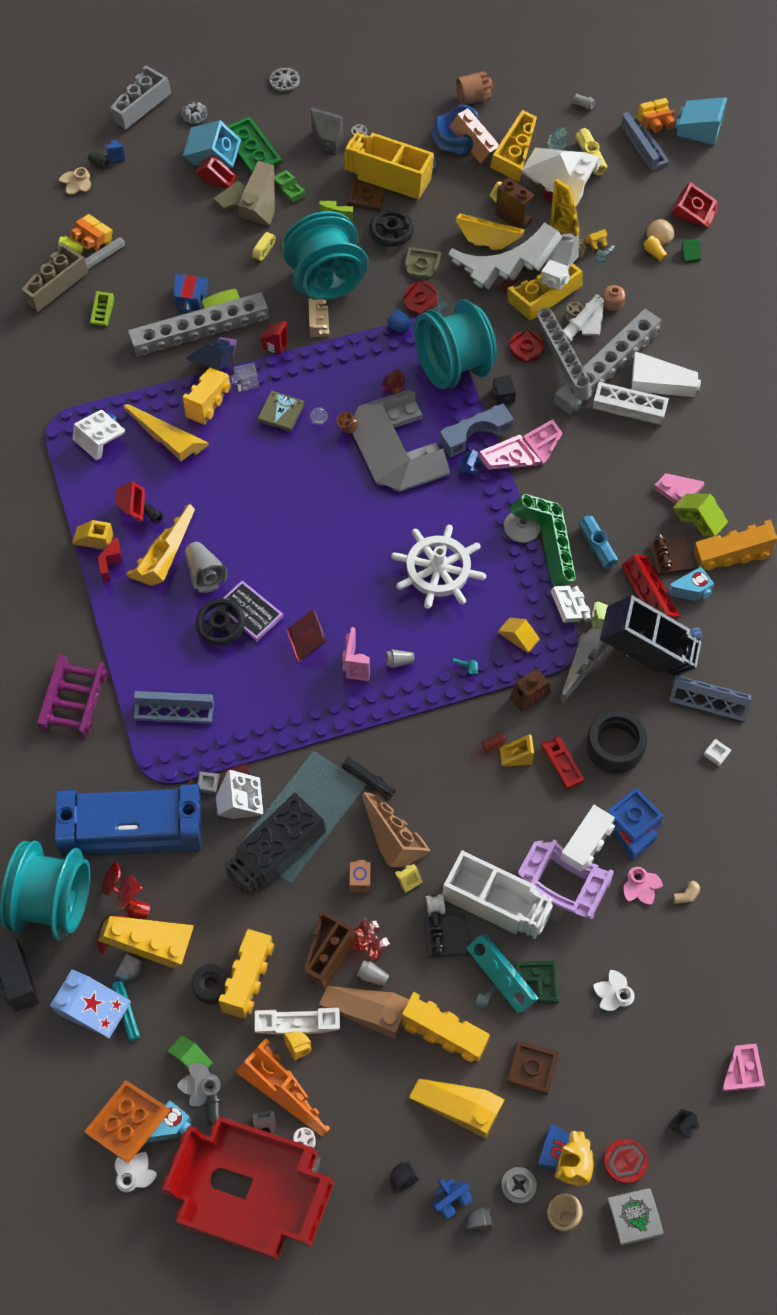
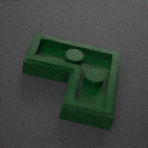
(544, 976)

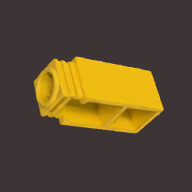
(389, 164)

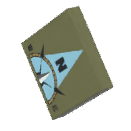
(281, 411)

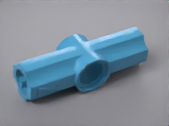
(602, 550)

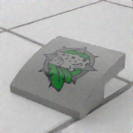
(635, 1216)

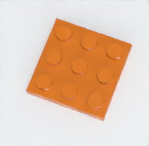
(127, 1121)

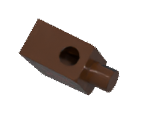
(532, 687)

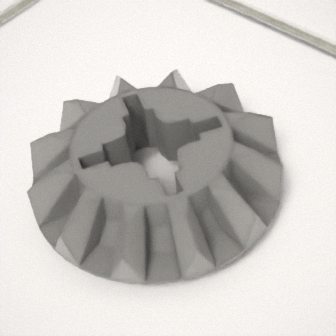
(195, 117)
(529, 1186)

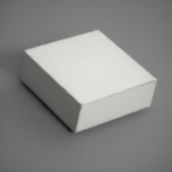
(717, 752)

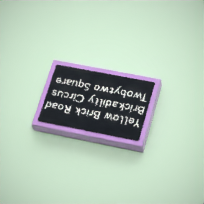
(258, 612)

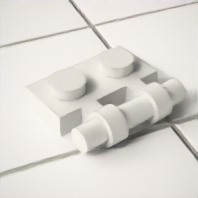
(570, 604)

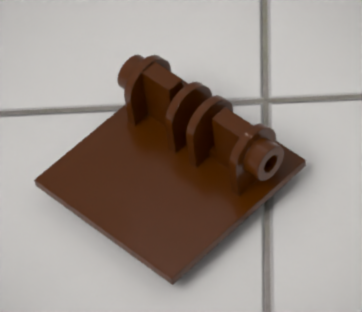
(670, 554)

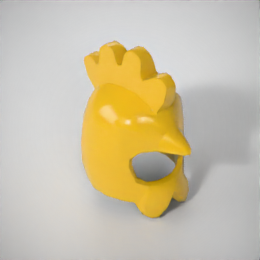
(575, 1161)

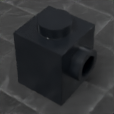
(503, 390)

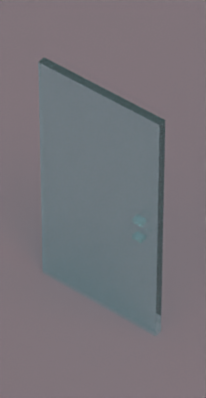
(327, 791)

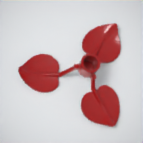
(126, 893)

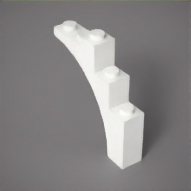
(529, 254)

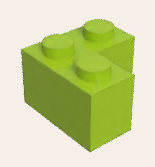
(702, 511)

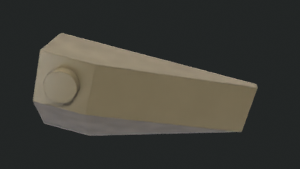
(259, 195)

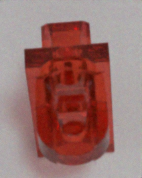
(368, 940)

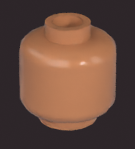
(613, 298)

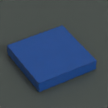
(635, 814)

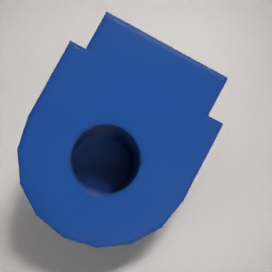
(399, 321)

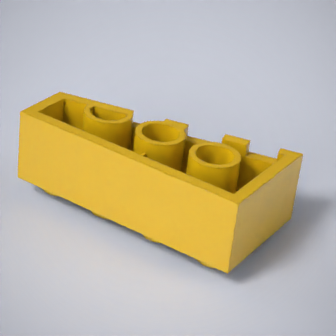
(512, 151)
(246, 974)
(444, 1029)

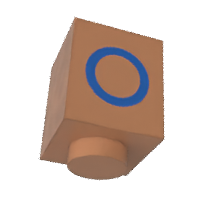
(360, 876)

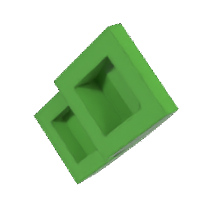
(287, 184)

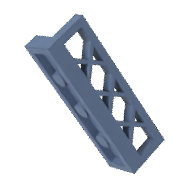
(643, 146)
(711, 691)
(170, 701)

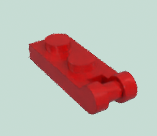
(563, 763)

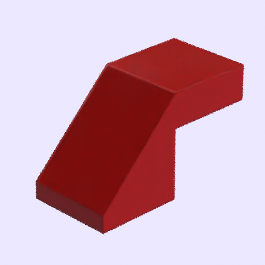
(109, 556)

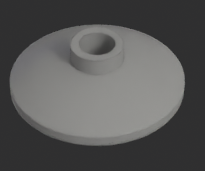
(519, 532)

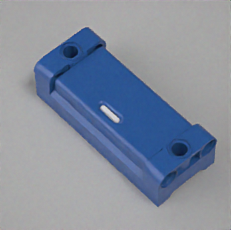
(129, 821)

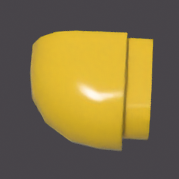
(297, 1044)

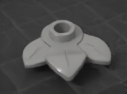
(196, 1084)

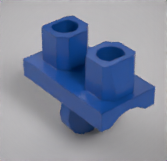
(458, 1192)

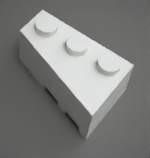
(588, 838)

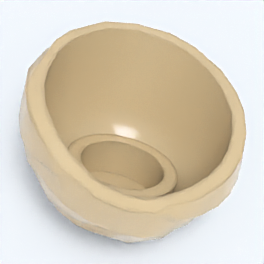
(662, 230)
(564, 1212)

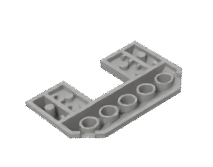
(383, 449)

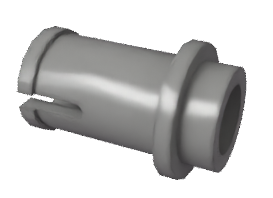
(584, 101)

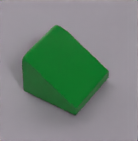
(691, 250)

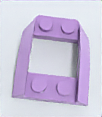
(592, 892)

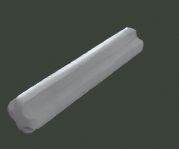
(104, 252)

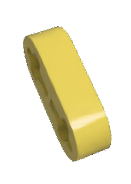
(264, 246)

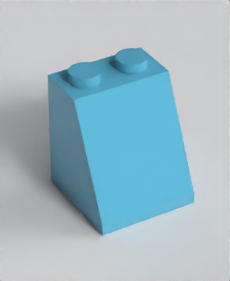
(701, 119)
(210, 140)

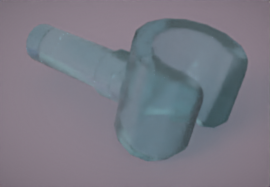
(602, 255)
(483, 1000)

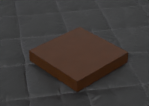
(366, 195)
(532, 1067)

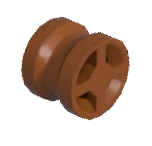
(343, 419)

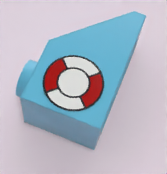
(692, 586)
(172, 1125)

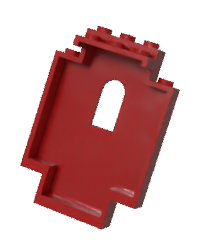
(281, 1202)

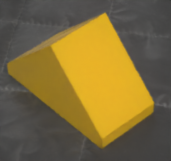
(519, 633)
(518, 752)

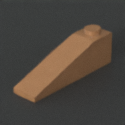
(370, 1008)

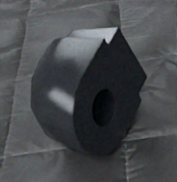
(402, 1177)

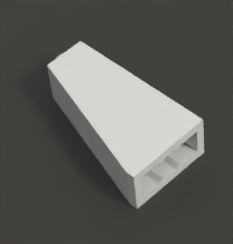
(662, 377)

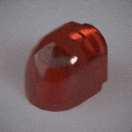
(394, 381)

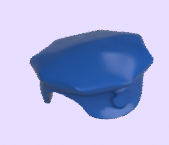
(446, 138)

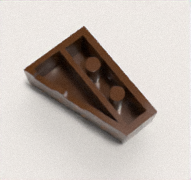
(329, 949)

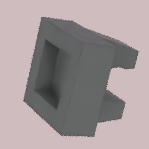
(265, 1119)

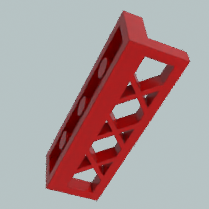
(648, 590)

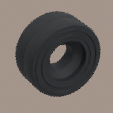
(201, 975)

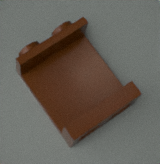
(512, 203)

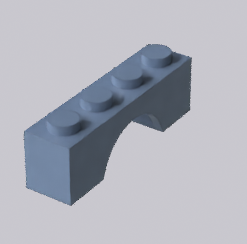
(495, 420)

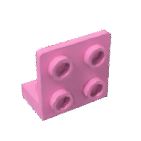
(357, 665)

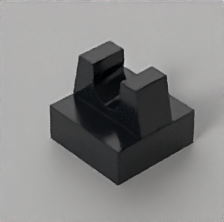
(683, 1121)

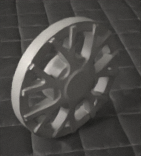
(284, 79)

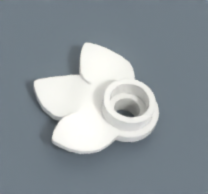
(611, 992)
(136, 1170)

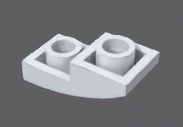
(593, 324)

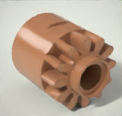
(474, 88)

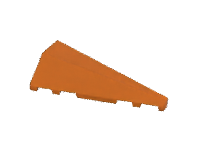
(270, 1077)

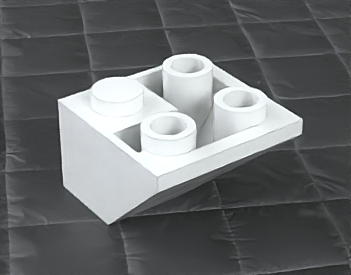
(239, 796)

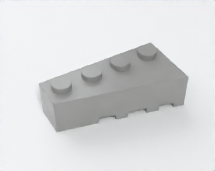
(141, 96)

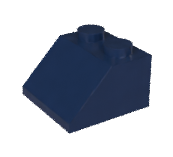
(214, 355)

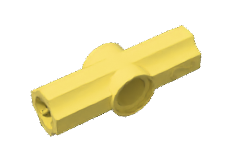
(590, 146)

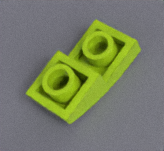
(331, 206)
(220, 298)

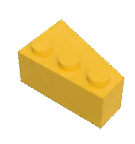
(206, 395)

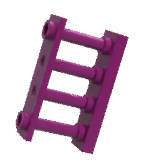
(58, 685)

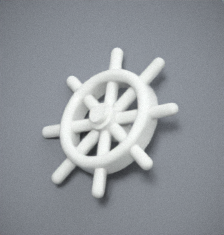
(438, 566)

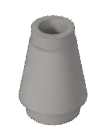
(398, 658)
(371, 973)

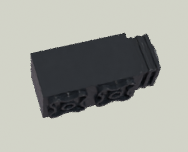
(650, 637)
(275, 845)

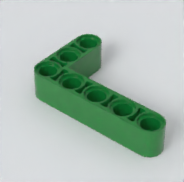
(554, 535)

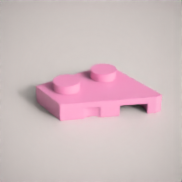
(544, 440)

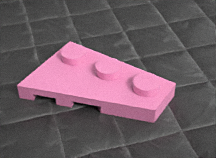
(509, 454)

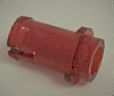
(494, 741)
(243, 768)

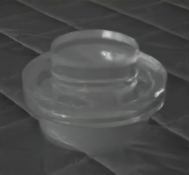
(319, 416)

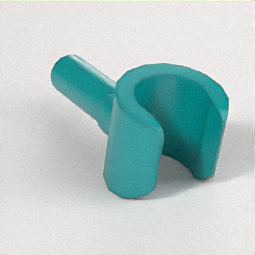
(471, 665)

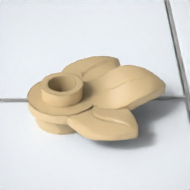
(76, 181)

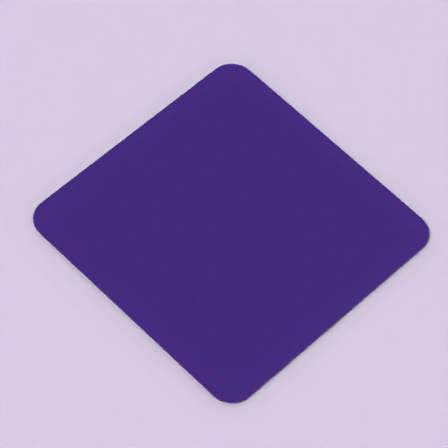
(306, 534)

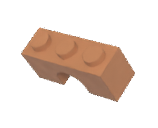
(484, 143)

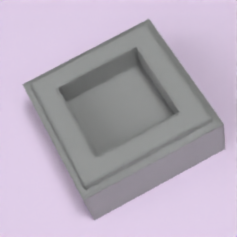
(208, 782)

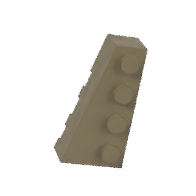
(54, 277)

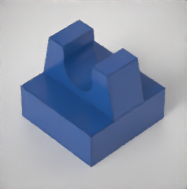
(115, 151)
(468, 461)

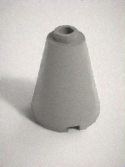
(204, 568)

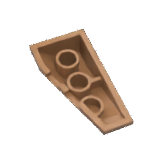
(393, 838)

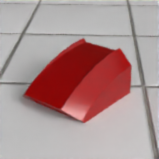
(695, 206)

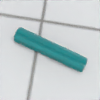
(128, 1017)

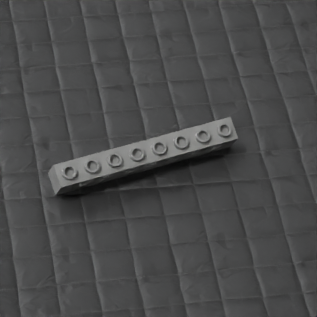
(198, 324)
(611, 358)

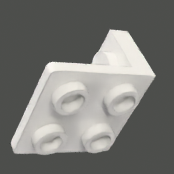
(96, 431)

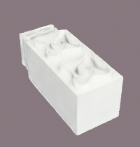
(496, 896)

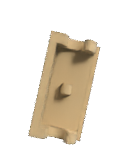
(318, 318)

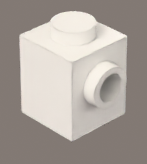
(555, 275)

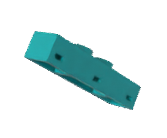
(502, 973)

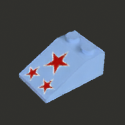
(89, 1004)

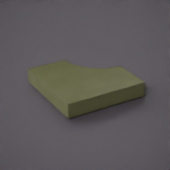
(230, 197)

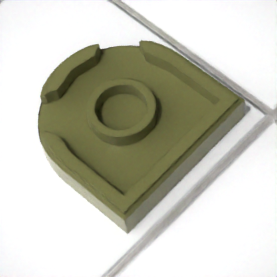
(422, 263)

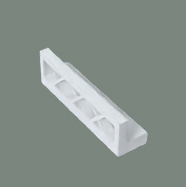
(629, 409)

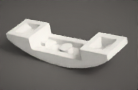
(306, 1022)

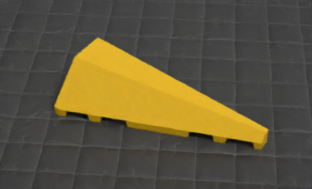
(176, 440)
(160, 554)

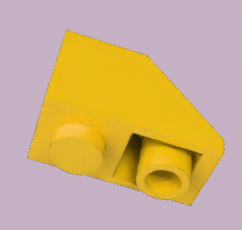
(93, 534)

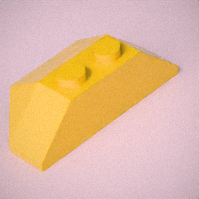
(488, 233)

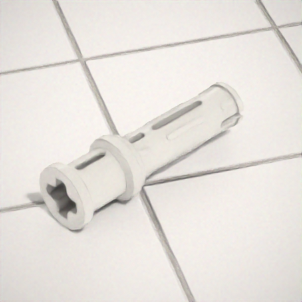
(576, 324)

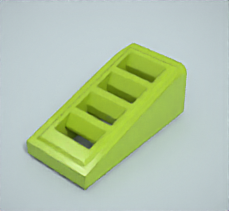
(102, 296)

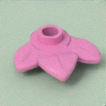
(643, 888)

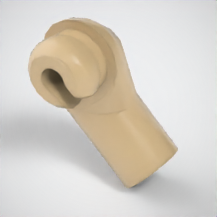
(689, 895)

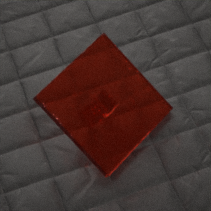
(306, 635)

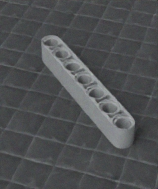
(564, 354)

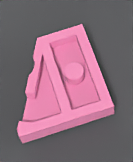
(675, 487)
(744, 1069)

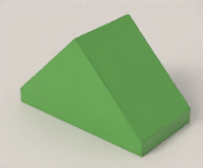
(188, 1052)

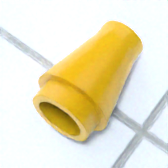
(655, 248)

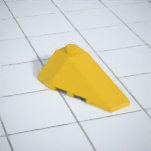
(463, 1105)

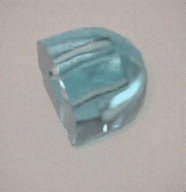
(558, 139)

